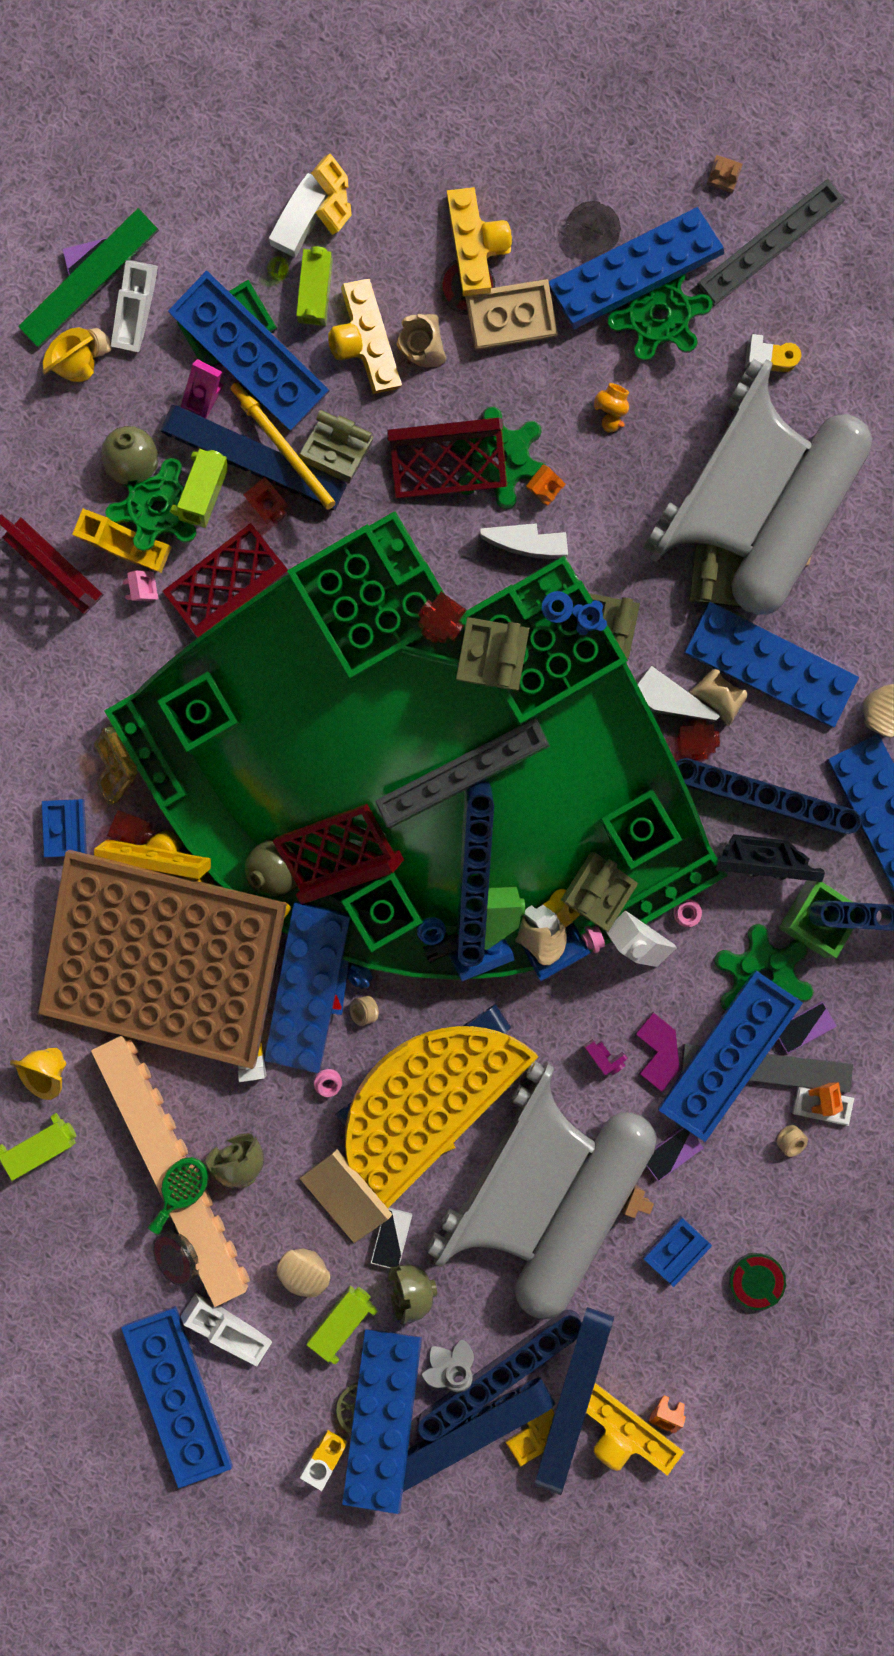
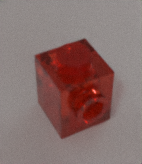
(441, 619)
(697, 740)

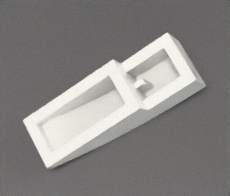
(298, 217)
(133, 305)
(526, 541)
(225, 1330)

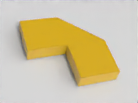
(335, 209)
(531, 1440)

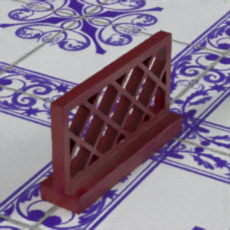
(441, 433)
(50, 564)
(243, 595)
(352, 872)

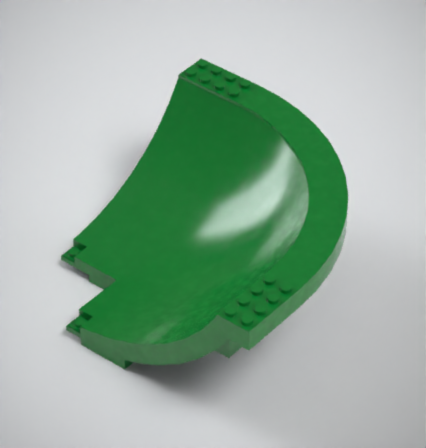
(337, 698)

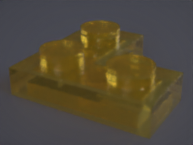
(119, 767)

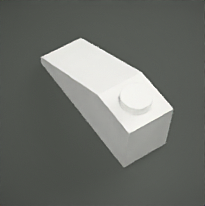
(671, 699)
(639, 941)

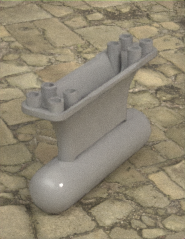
(766, 493)
(549, 1195)

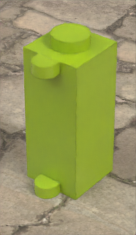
(314, 286)
(201, 488)
(38, 1148)
(340, 1323)

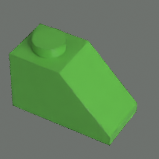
(503, 914)

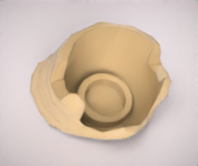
(422, 340)
(719, 696)
(879, 710)
(541, 943)
(303, 1273)

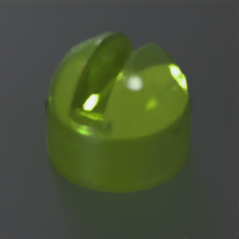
(283, 268)

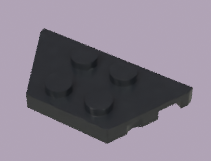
(766, 858)

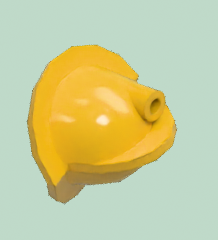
(70, 355)
(41, 1072)

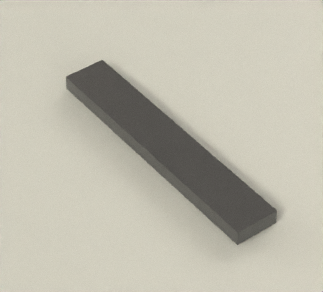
(771, 242)
(462, 773)
(792, 1070)

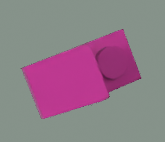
(202, 389)

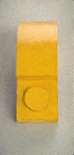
(118, 541)

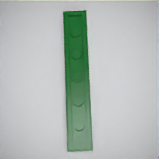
(88, 278)

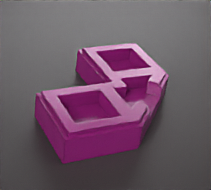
(665, 1061)

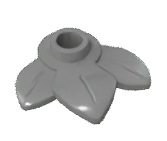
(448, 1365)

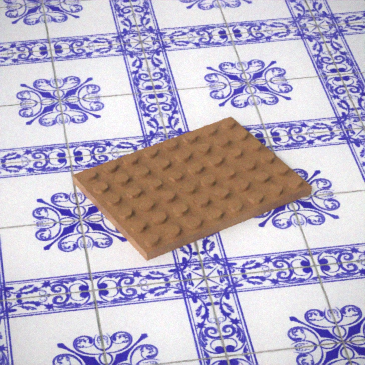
(161, 958)

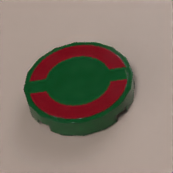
(757, 1281)

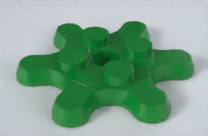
(657, 332)
(518, 463)
(149, 522)
(763, 955)

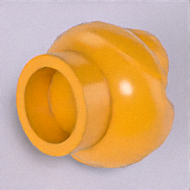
(615, 403)

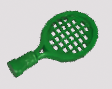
(163, 1215)

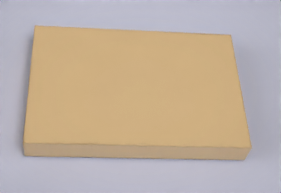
(512, 315)
(346, 1196)

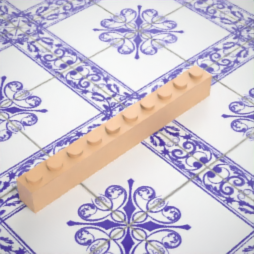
(160, 1150)

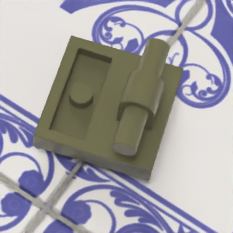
(336, 446)
(713, 575)
(620, 618)
(492, 653)
(599, 891)

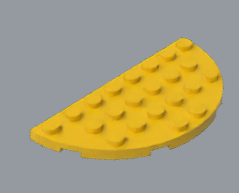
(425, 1100)

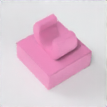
(141, 585)

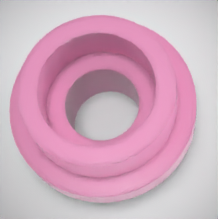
(696, 913)
(593, 938)
(331, 1089)

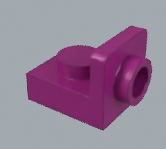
(600, 1055)

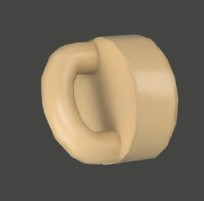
(100, 344)
(364, 1010)
(791, 1140)

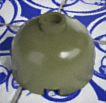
(129, 455)
(268, 872)
(237, 1163)
(412, 1292)

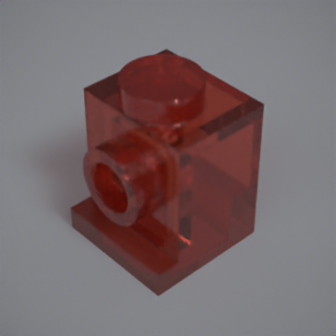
(259, 495)
(131, 828)

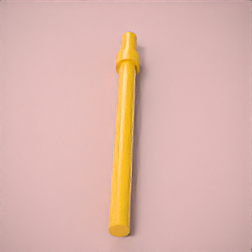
(252, 408)

